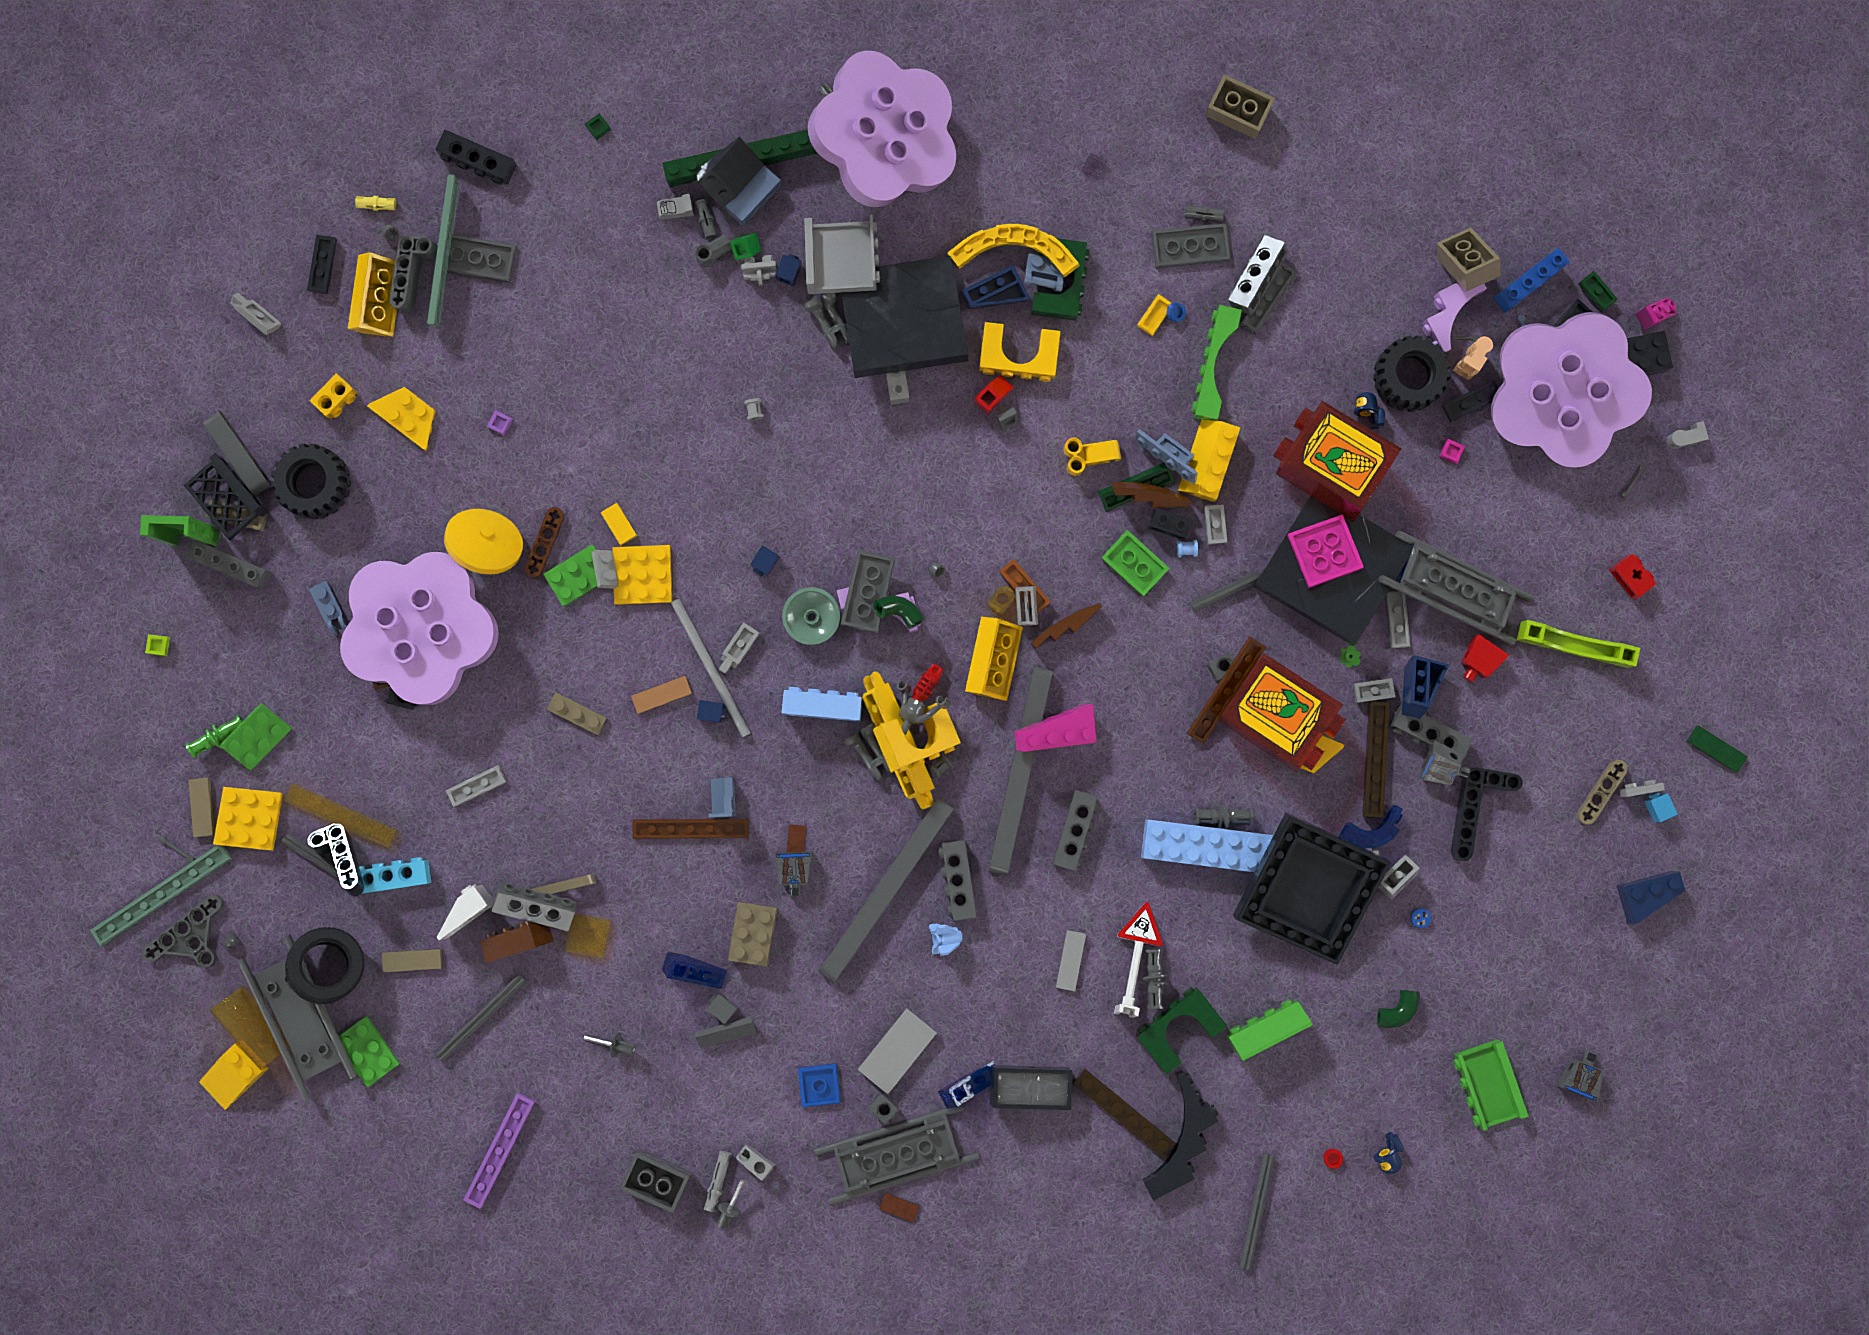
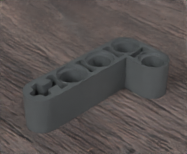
(403, 296)

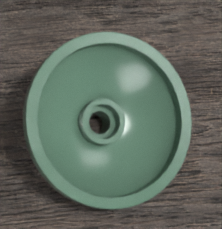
(807, 602)

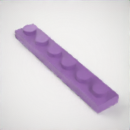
(499, 1150)

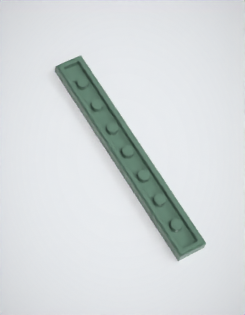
(443, 252)
(160, 894)

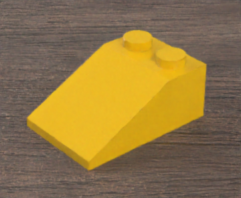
(231, 1076)

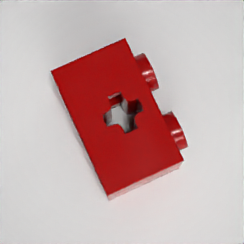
(1625, 570)

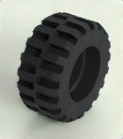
(1429, 356)
(289, 469)

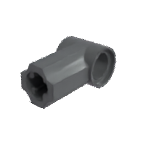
(714, 249)

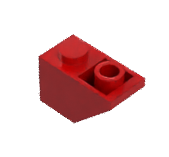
(993, 394)

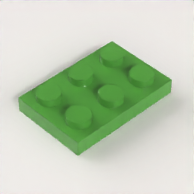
(1135, 563)
(573, 576)
(255, 736)
(368, 1051)

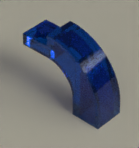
(1377, 836)

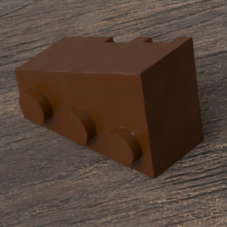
(515, 940)

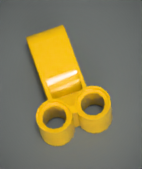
(1091, 454)

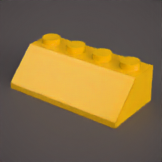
(370, 302)
(1211, 458)
(994, 658)

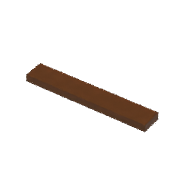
(1226, 689)
(690, 828)

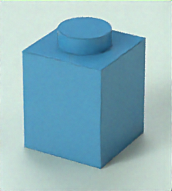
(1660, 806)

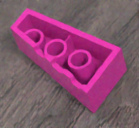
(1066, 729)

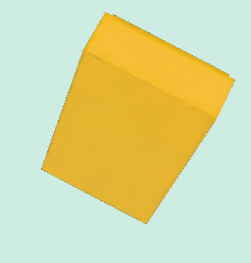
(1154, 315)
(618, 524)

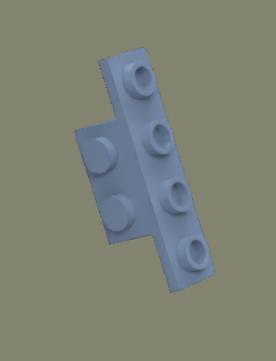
(1169, 452)

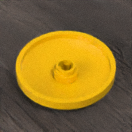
(483, 541)

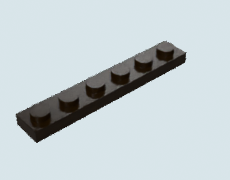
(1376, 759)
(1124, 1113)

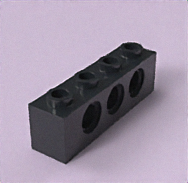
(451, 142)

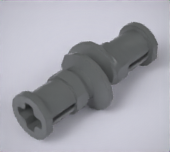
(1223, 815)
(1155, 979)

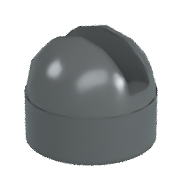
(386, 235)
(933, 570)
(230, 941)

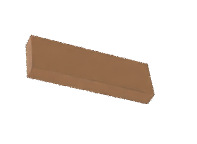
(661, 694)

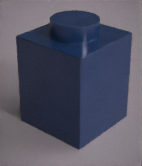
(788, 269)
(764, 561)
(711, 711)

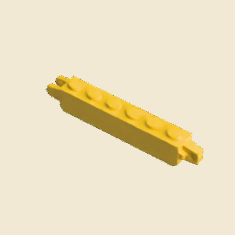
(882, 709)

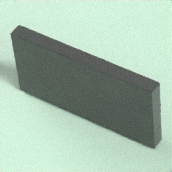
(1190, 245)
(481, 258)
(868, 583)

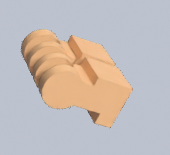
(1474, 358)

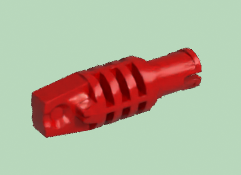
(927, 683)

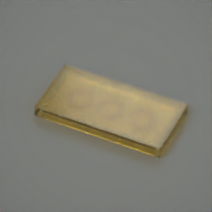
(247, 1026)

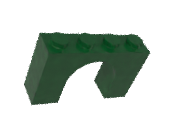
(1065, 304)
(1192, 1004)

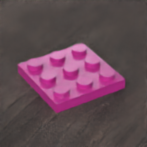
(1325, 551)

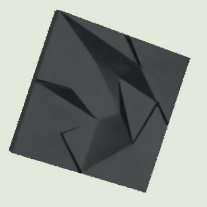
(907, 320)
(1347, 602)
(1311, 888)

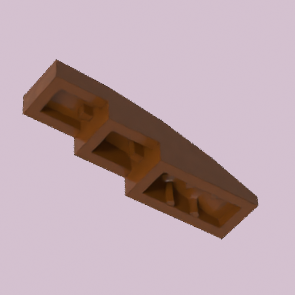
(1157, 496)
(1071, 622)

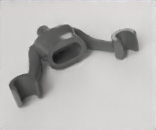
(912, 710)

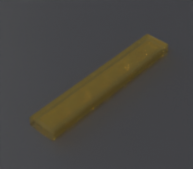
(341, 815)

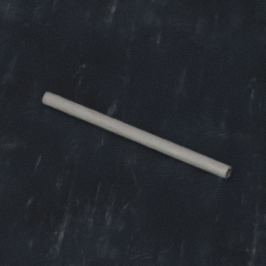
(711, 668)

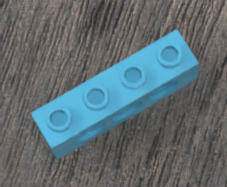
(419, 868)

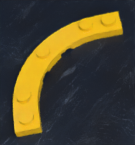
(1014, 235)

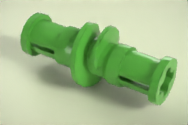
(213, 738)

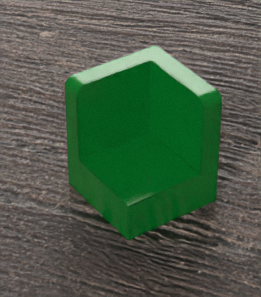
(745, 246)

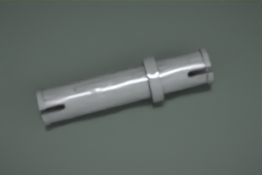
(715, 1188)

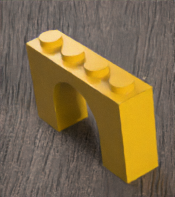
(1041, 367)
(901, 753)

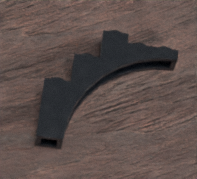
(1197, 1117)

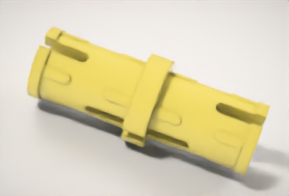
(375, 203)

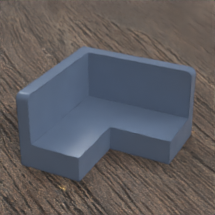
(723, 797)

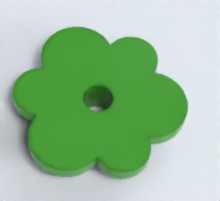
(1344, 658)

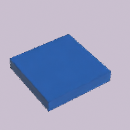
(819, 1085)

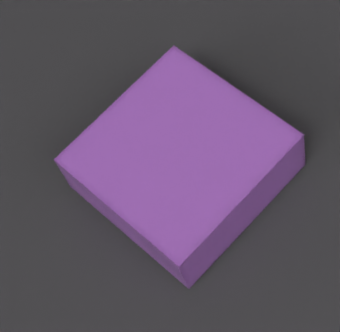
(499, 423)

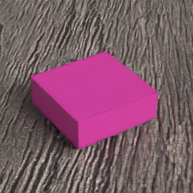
(1452, 451)

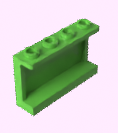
(167, 529)
(1489, 1084)

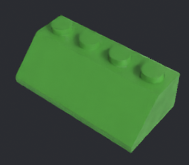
(1268, 1029)

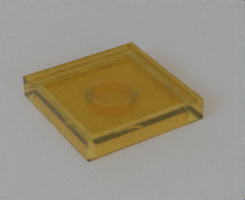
(588, 935)

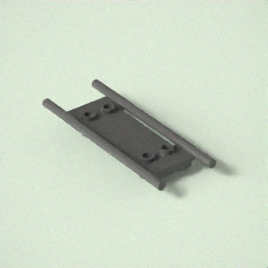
(1457, 585)
(302, 1023)
(896, 1155)

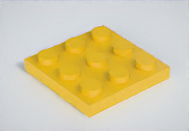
(643, 574)
(248, 818)

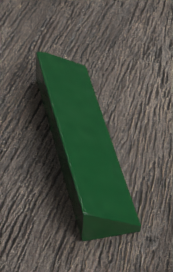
(1157, 476)

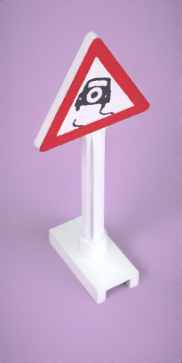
(1142, 930)

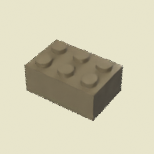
(1239, 106)
(1468, 259)
(752, 933)

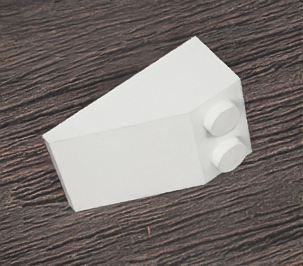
(467, 907)

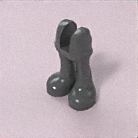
(828, 301)
(856, 742)

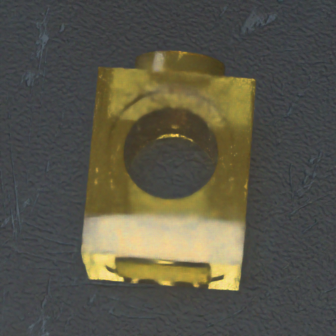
(1001, 608)

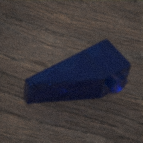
(692, 970)
(966, 1086)

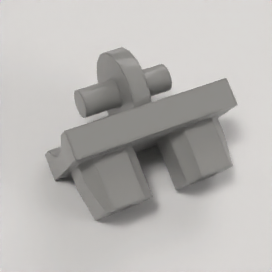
(760, 270)

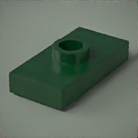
(1597, 291)

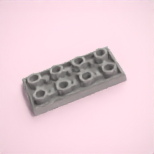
(897, 1050)

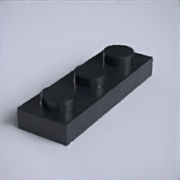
(322, 264)
(1470, 401)

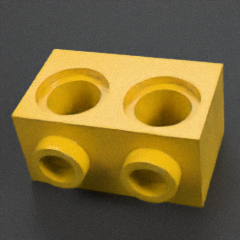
(330, 392)

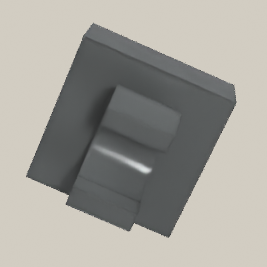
(1007, 417)

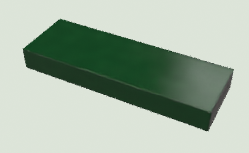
(1717, 749)

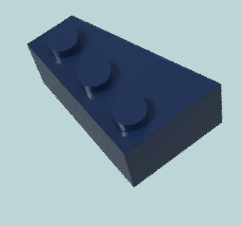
(998, 289)
(1421, 684)
(1649, 894)

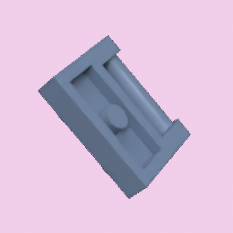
(1042, 267)

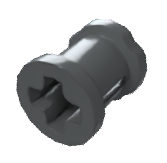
(941, 766)

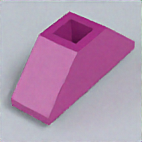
(1656, 313)

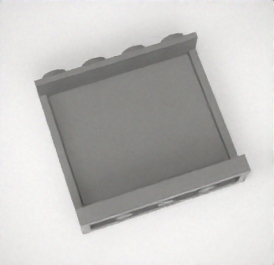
(841, 257)

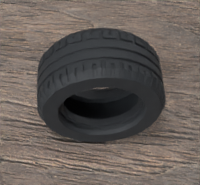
(324, 936)

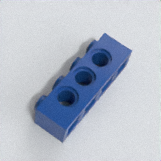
(1531, 280)

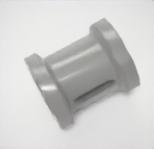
(754, 409)

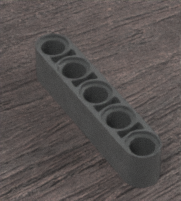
(237, 454)

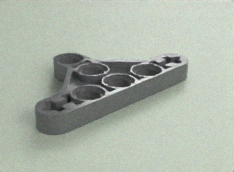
(182, 942)

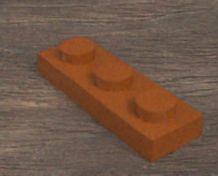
(1018, 578)

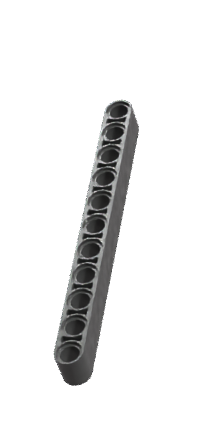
(1019, 775)
(886, 890)

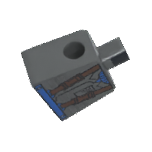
(1443, 765)
(793, 869)
(1582, 1077)

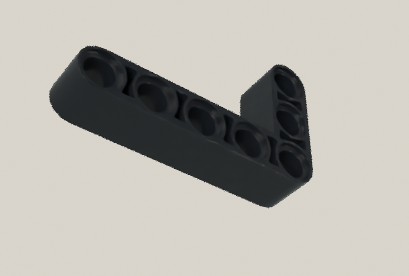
(1474, 806)

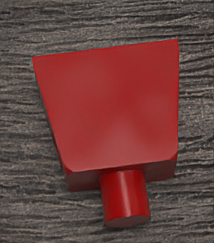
(1481, 658)

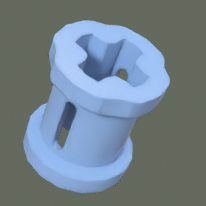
(1187, 548)

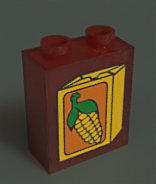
(1335, 459)
(1283, 714)

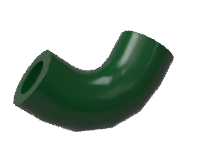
(898, 606)
(1401, 1013)

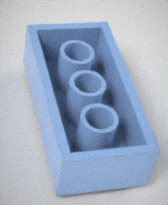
(821, 705)

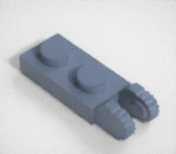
(328, 606)

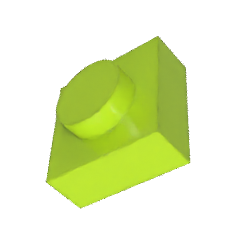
(157, 645)

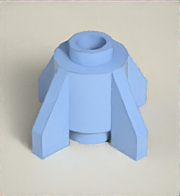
(944, 938)

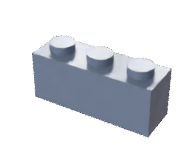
(754, 196)

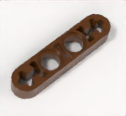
(547, 543)

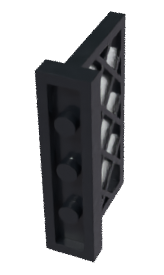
(234, 483)

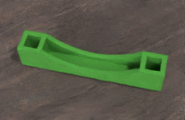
(1209, 402)

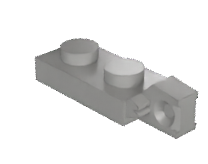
(255, 314)
(738, 647)

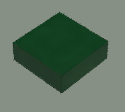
(597, 126)

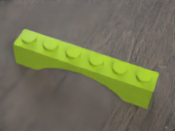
(1599, 650)

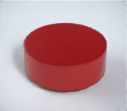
(1333, 1158)

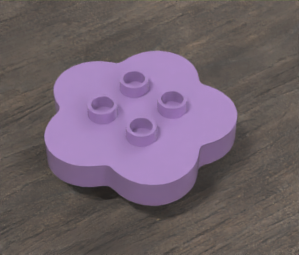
(884, 129)
(1569, 388)
(417, 627)

